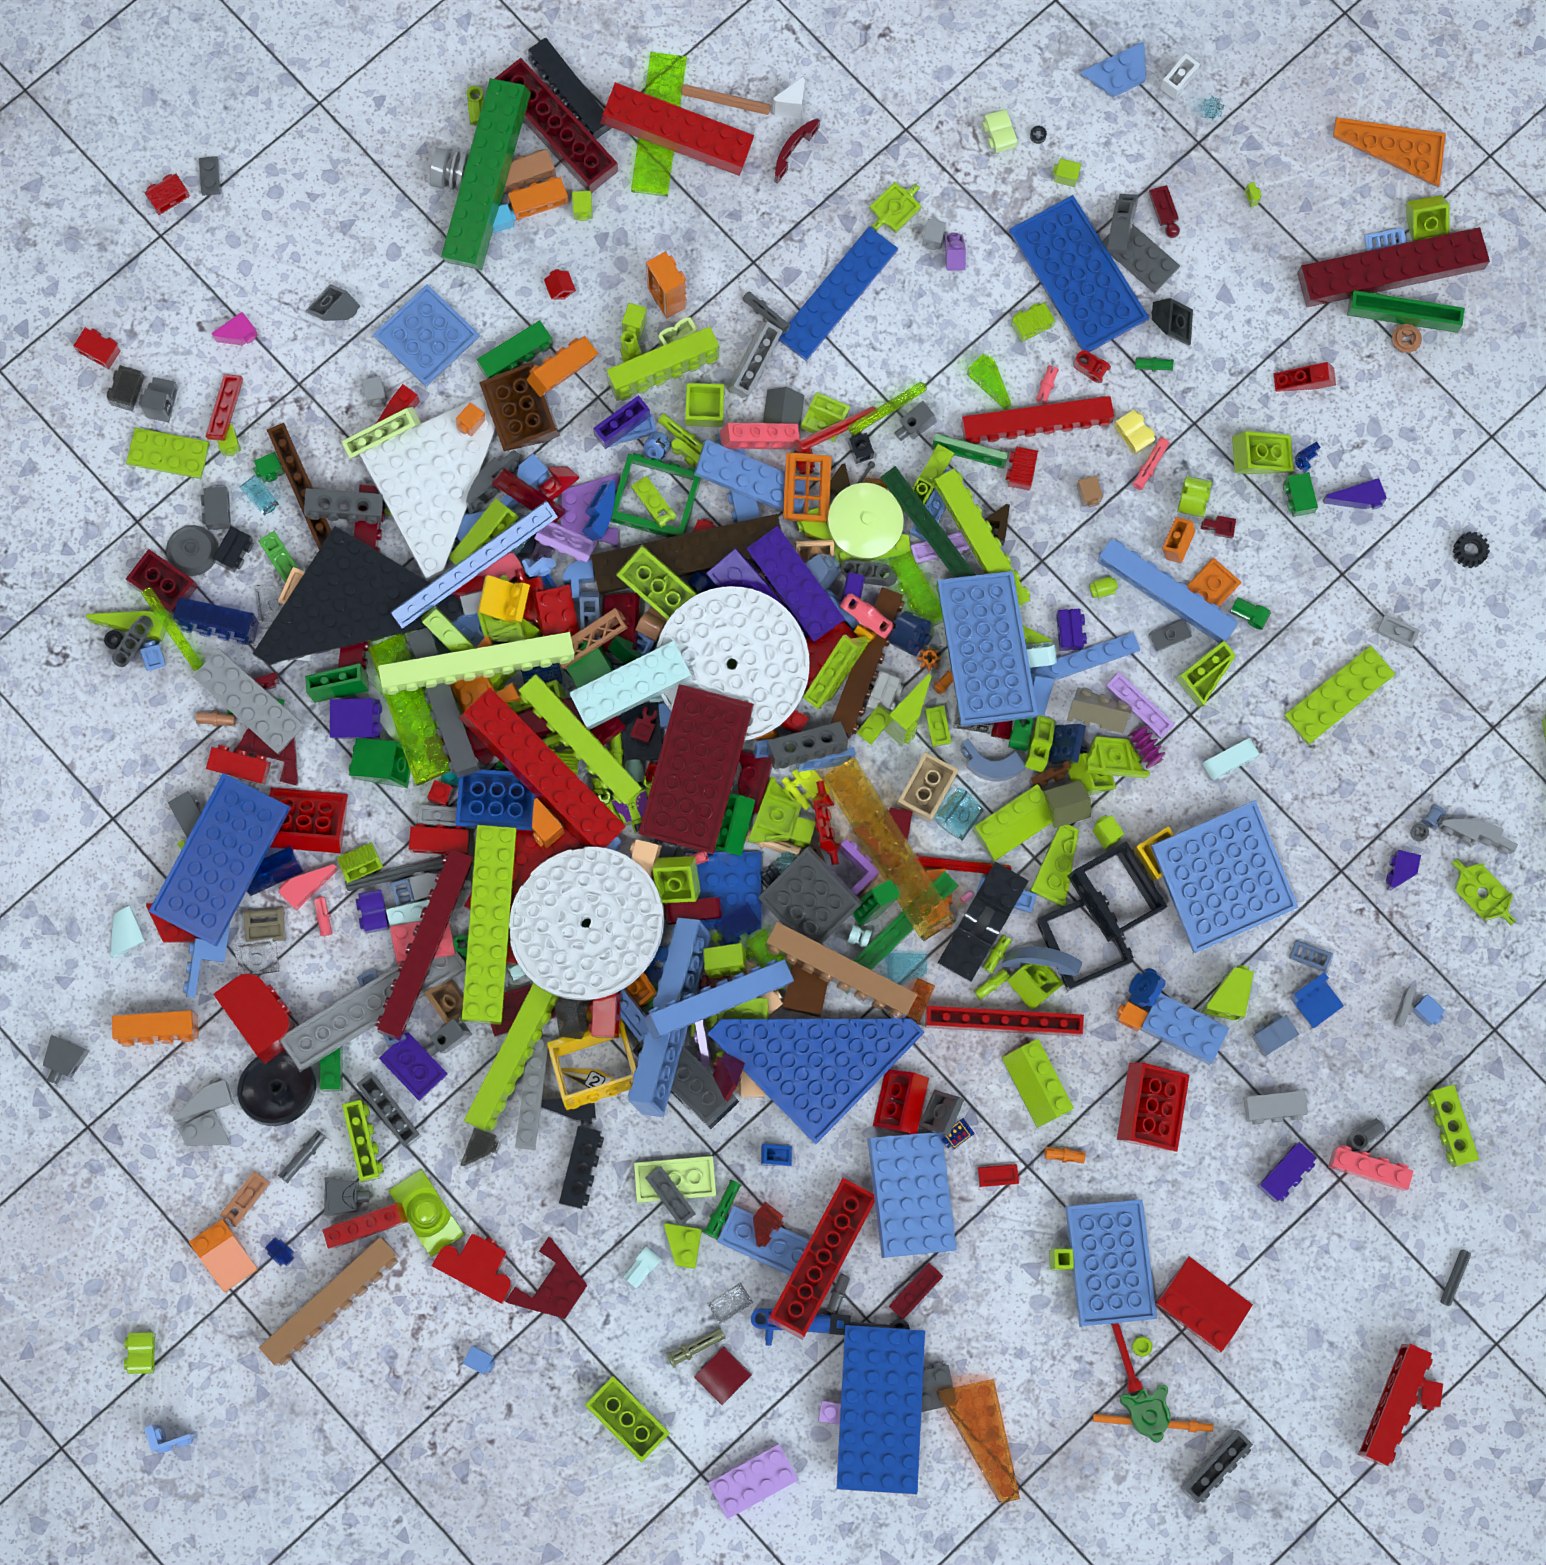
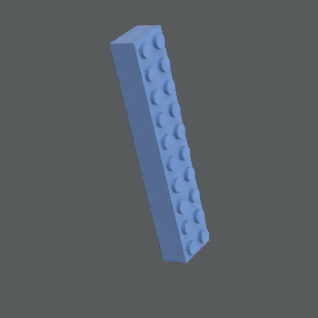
(661, 1056)

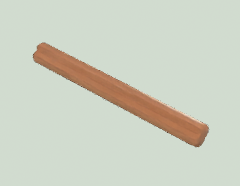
(725, 99)

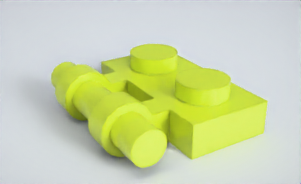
(808, 781)

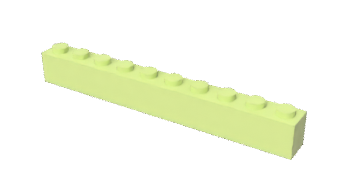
(476, 663)

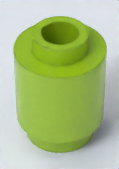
(1103, 587)

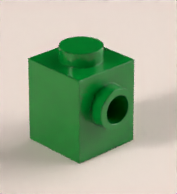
(268, 468)

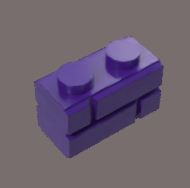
(1070, 629)

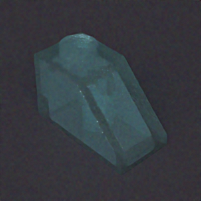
(259, 495)

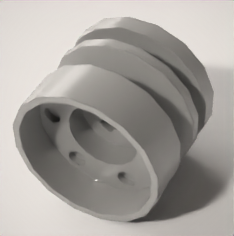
(447, 169)

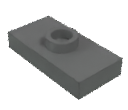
(1170, 635)

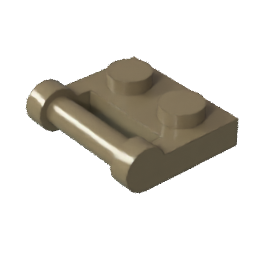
(265, 930)

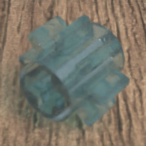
(1217, 107)
(784, 861)

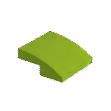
(823, 413)

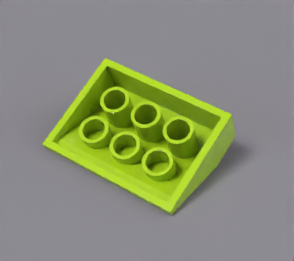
(904, 718)

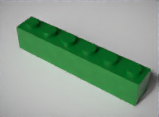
(1405, 311)

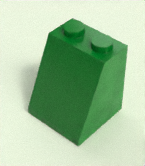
(380, 762)

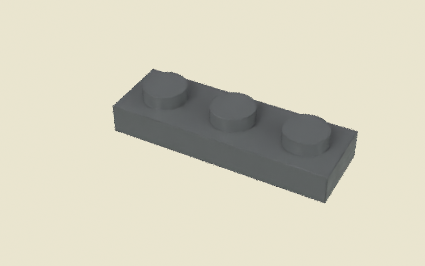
(670, 1195)

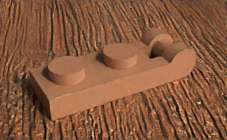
(245, 1198)

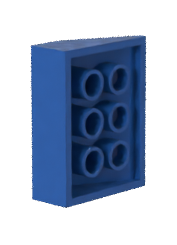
(494, 800)

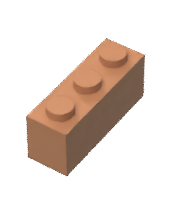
(529, 170)

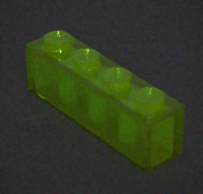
(916, 589)

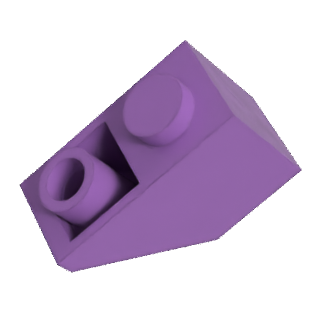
(955, 252)

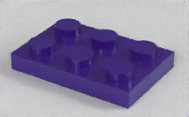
(413, 1066)

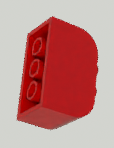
(256, 1014)

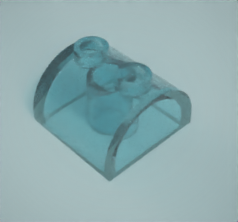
(959, 814)

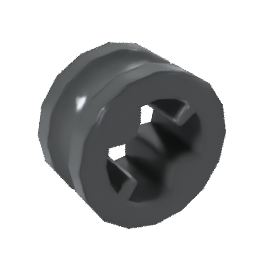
(1420, 826)

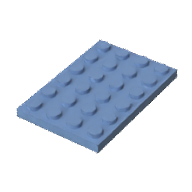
(911, 1194)
(1111, 1262)

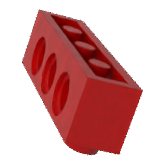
(365, 1225)

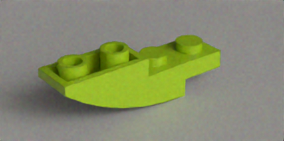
(934, 468)

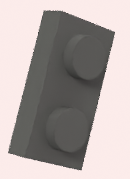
(209, 176)

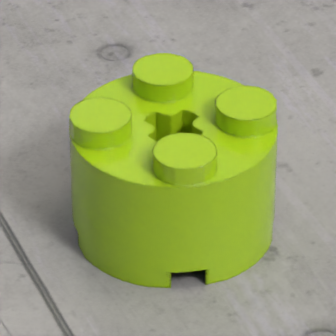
(1194, 496)

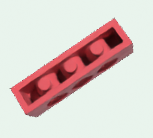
(759, 436)

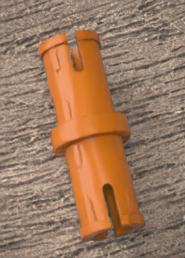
(1064, 1155)

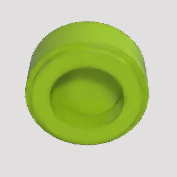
(1141, 1346)

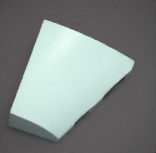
(125, 932)

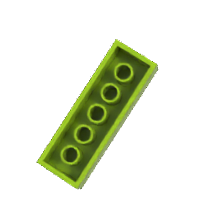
(663, 364)

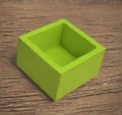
(704, 405)

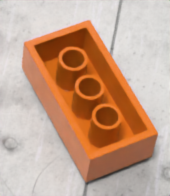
(666, 284)
(152, 1027)

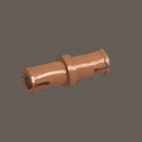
(215, 719)

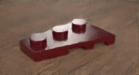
(754, 778)

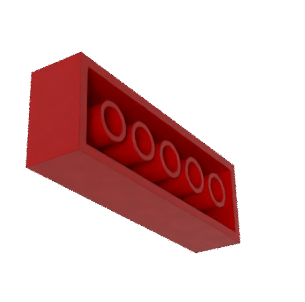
(1395, 1404)

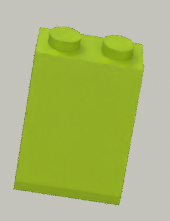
(1231, 996)

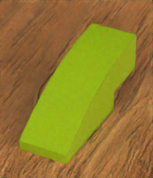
(1040, 743)

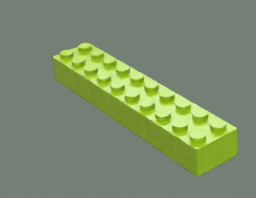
(488, 925)

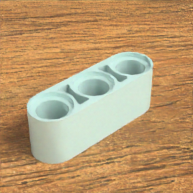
(1041, 654)
(1231, 759)

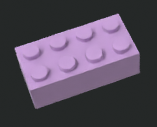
(753, 1481)

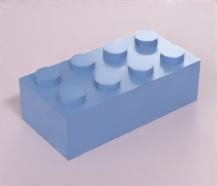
(1184, 1029)

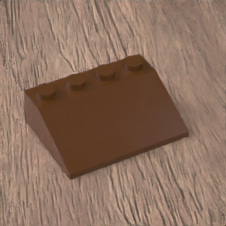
(517, 410)

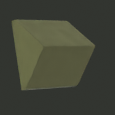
(1068, 803)

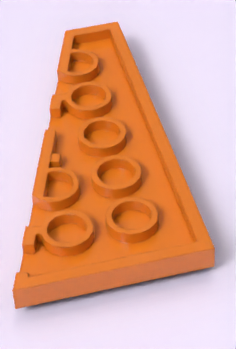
(1405, 148)

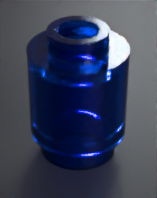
(280, 1252)

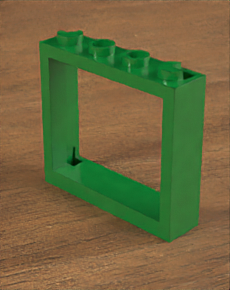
(645, 524)

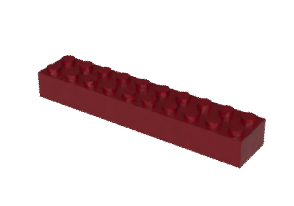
(1393, 267)

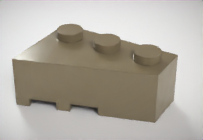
(1099, 709)

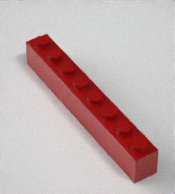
(1037, 419)
(1004, 1021)

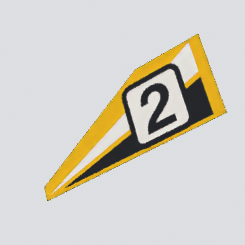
(587, 1077)

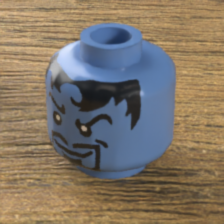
(657, 445)

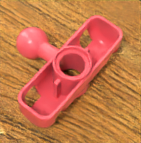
(866, 615)

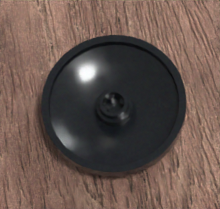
(275, 1090)

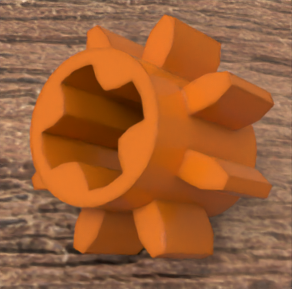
(933, 655)

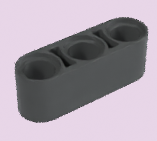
(876, 575)
(127, 647)

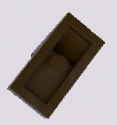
(999, 519)

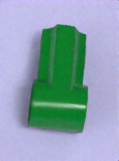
(1255, 615)

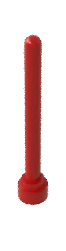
(1133, 1382)

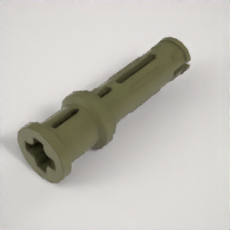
(686, 1351)

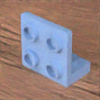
(157, 1436)

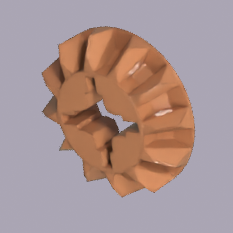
(1406, 330)

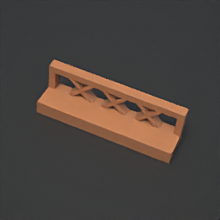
(594, 630)

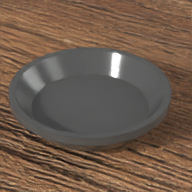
(192, 550)

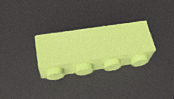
(381, 432)

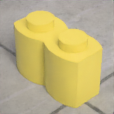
(1134, 431)

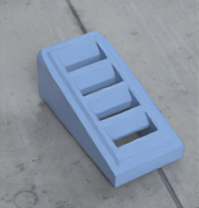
(1385, 235)

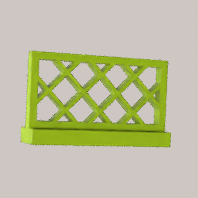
(835, 670)

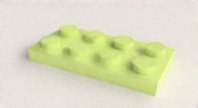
(690, 1175)

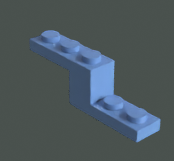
(833, 760)
(203, 951)

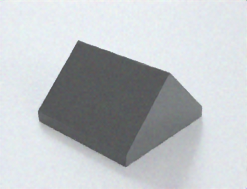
(783, 406)

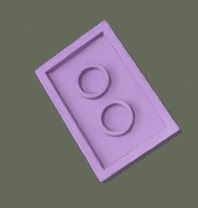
(566, 541)

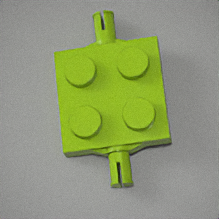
(895, 207)

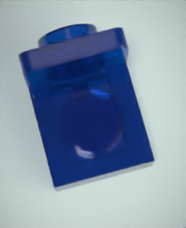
(1306, 455)

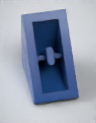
(776, 1155)

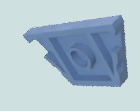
(1119, 71)

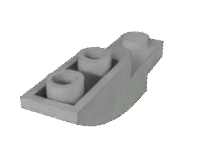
(1470, 830)

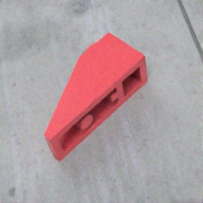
(302, 887)

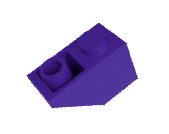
(1404, 867)

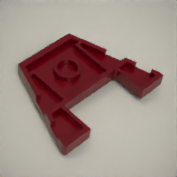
(253, 744)
(559, 1289)

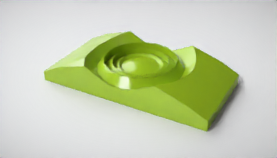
(426, 1212)

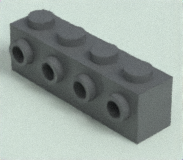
(1217, 1466)

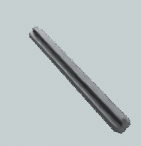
(394, 874)

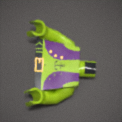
(633, 810)

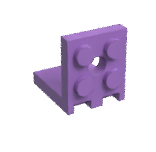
(862, 863)

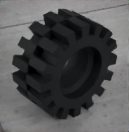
(1471, 560)

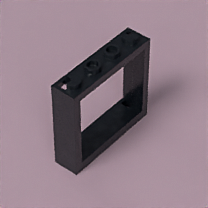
(1094, 902)
(1070, 984)

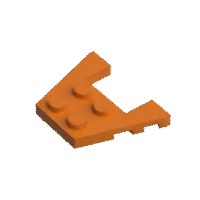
(469, 691)

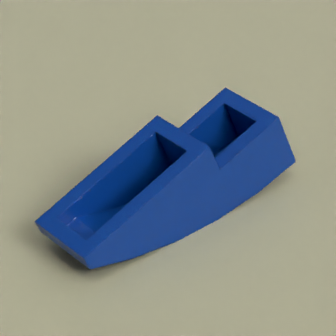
(600, 511)

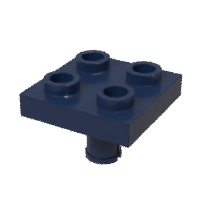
(1067, 743)

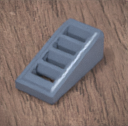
(394, 884)
(1329, 956)

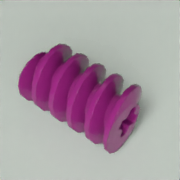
(1147, 746)

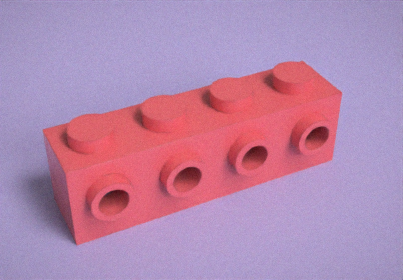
(1371, 1169)

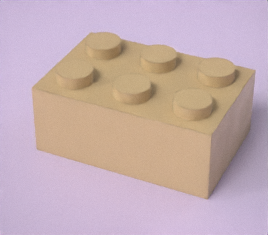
(927, 787)

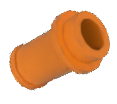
(944, 682)

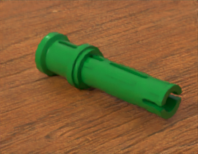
(717, 1218)

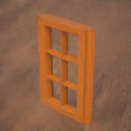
(789, 487)

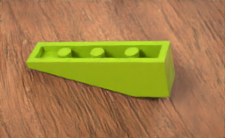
(123, 621)

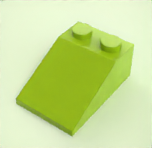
(1262, 453)

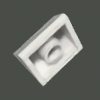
(790, 101)

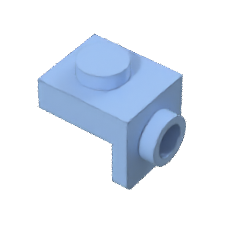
(539, 568)

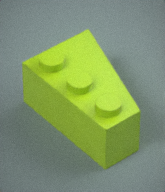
(1204, 674)

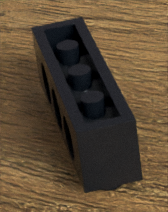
(582, 1137)

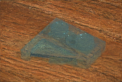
(906, 967)

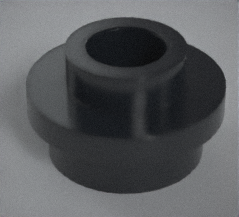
(113, 634)

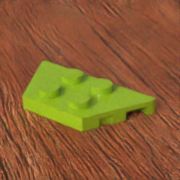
(501, 630)
(1114, 758)
(775, 816)

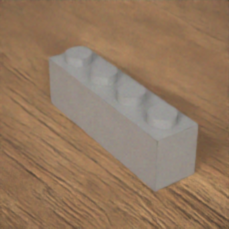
(754, 359)

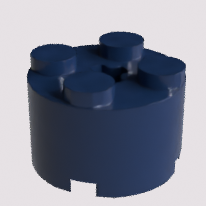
(910, 633)

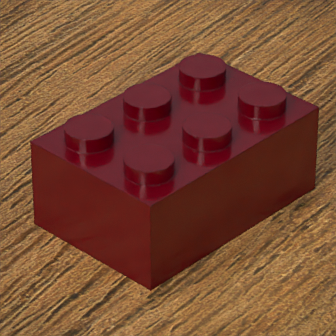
(163, 578)

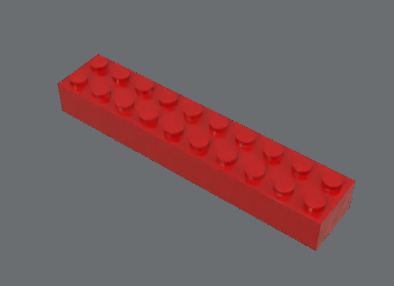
(541, 771)

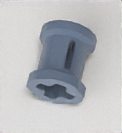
(1433, 816)

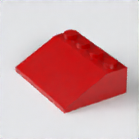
(313, 820)
(1153, 1106)
(1204, 1305)

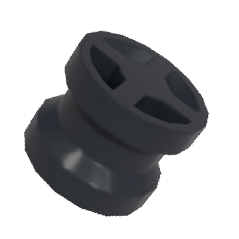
(770, 874)

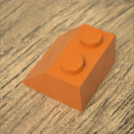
(545, 826)

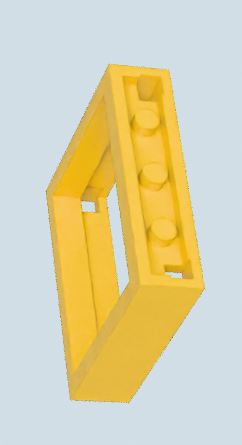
(593, 1094)

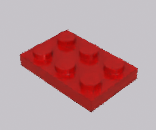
(556, 611)

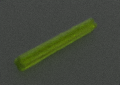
(887, 408)
(172, 628)

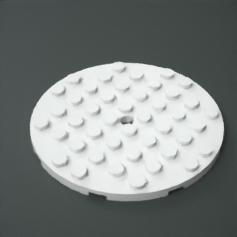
(758, 636)
(622, 931)

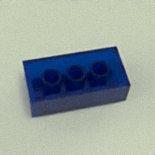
(216, 621)

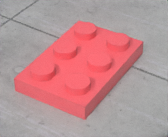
(403, 934)

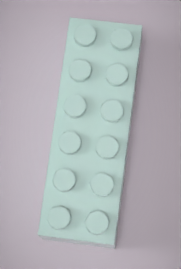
(631, 685)

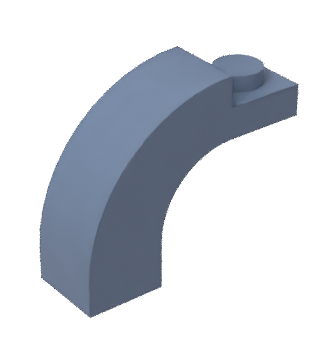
(991, 770)

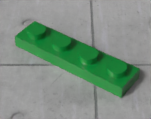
(971, 451)

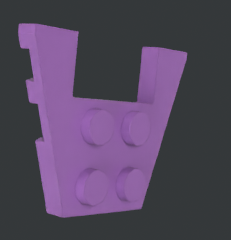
(576, 502)

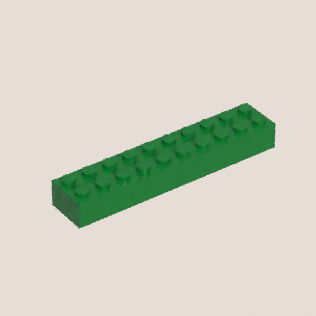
(485, 174)

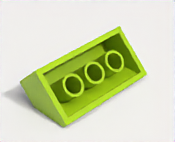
(1014, 823)
(1037, 1083)

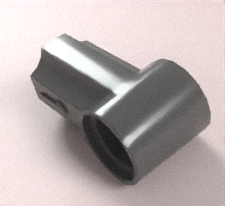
(1366, 1134)

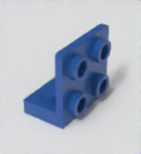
(1317, 1001)

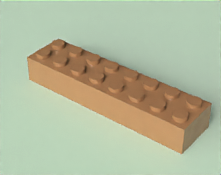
(840, 970)
(329, 1301)

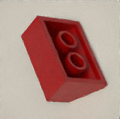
(901, 1101)

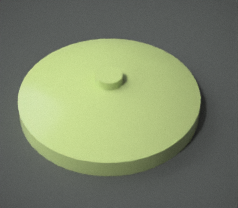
(865, 521)

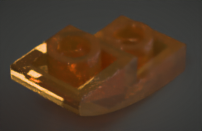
(924, 991)

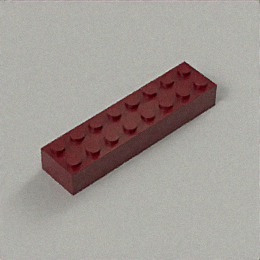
(561, 130)

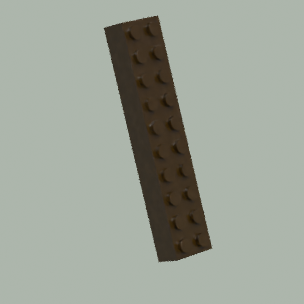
(685, 552)

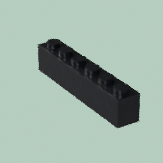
(567, 86)

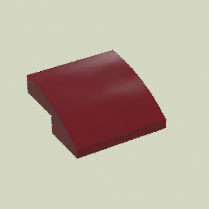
(723, 1375)

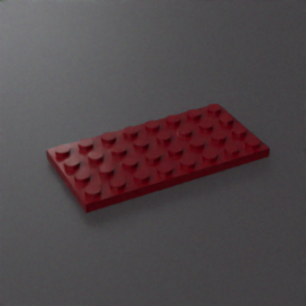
(696, 769)

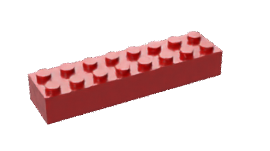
(677, 129)
(822, 1259)

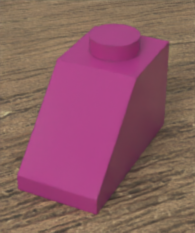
(236, 331)

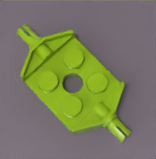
(1497, 899)

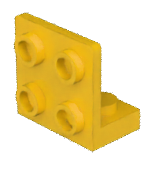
(503, 599)

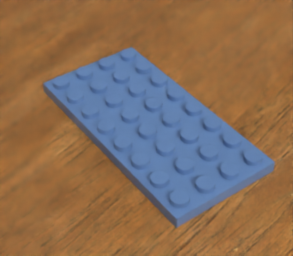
(987, 648)

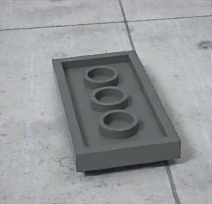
(1145, 260)

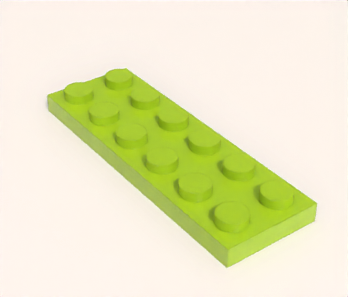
(1339, 695)

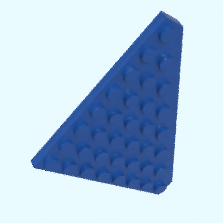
(816, 1065)

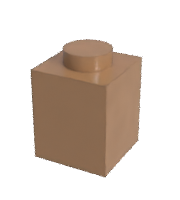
(1089, 491)

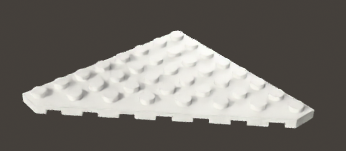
(428, 481)

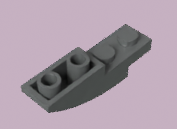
(1122, 222)
(482, 487)

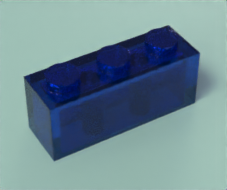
(275, 870)

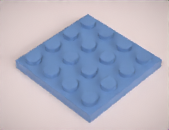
(426, 335)

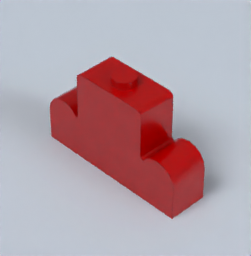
(476, 1266)

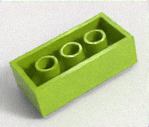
(627, 1419)

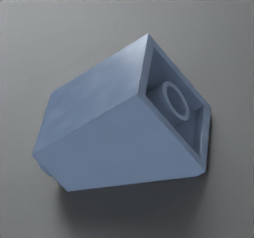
(825, 569)

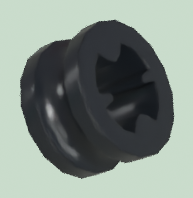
(1042, 131)

